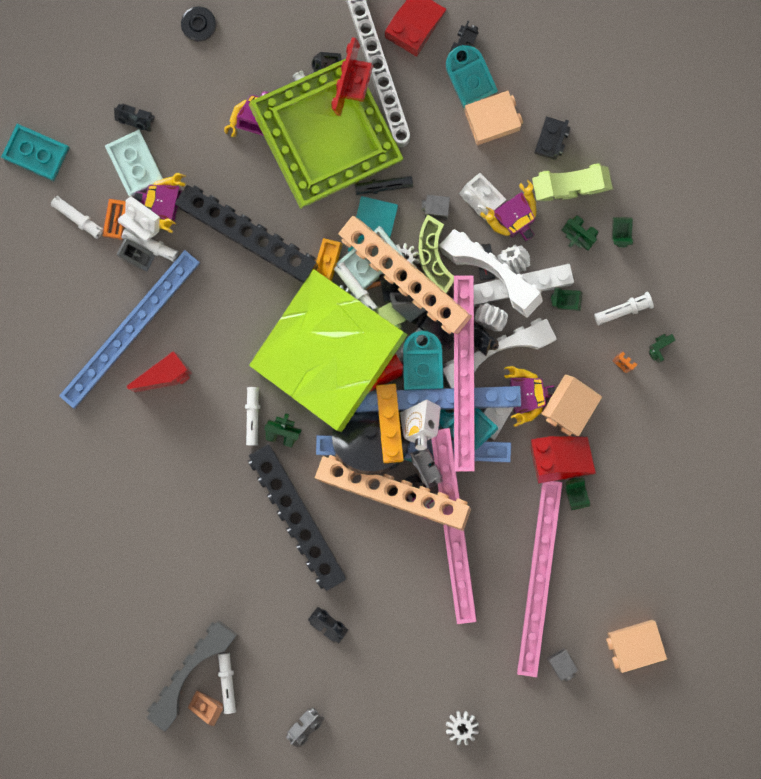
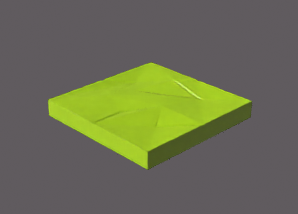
(317, 147)
(328, 350)

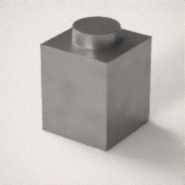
(436, 206)
(563, 665)

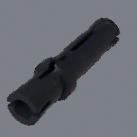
(383, 185)

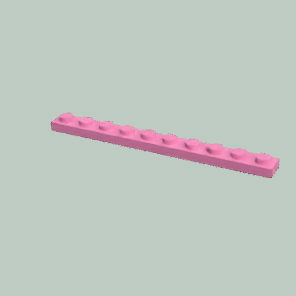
(464, 379)
(454, 538)
(539, 579)

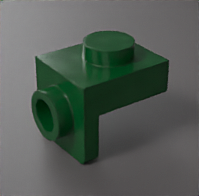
(622, 231)
(566, 299)
(661, 342)
(577, 493)

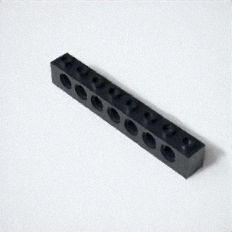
(187, 203)
(267, 454)

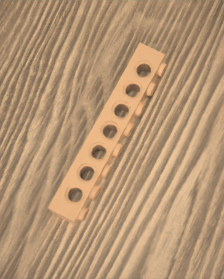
(356, 228)
(456, 520)

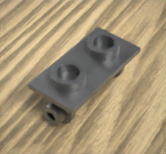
(429, 475)
(299, 735)

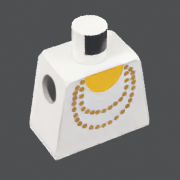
(420, 423)

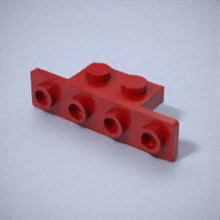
(353, 80)

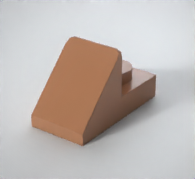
(206, 707)

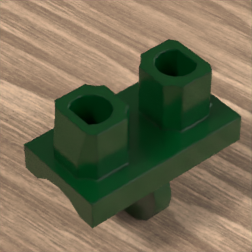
(578, 234)
(282, 427)

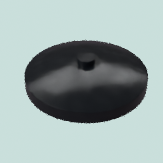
(361, 445)

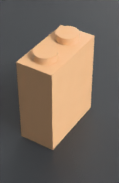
(493, 117)
(571, 406)
(636, 646)

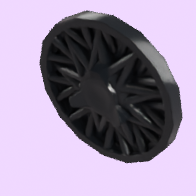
(198, 24)

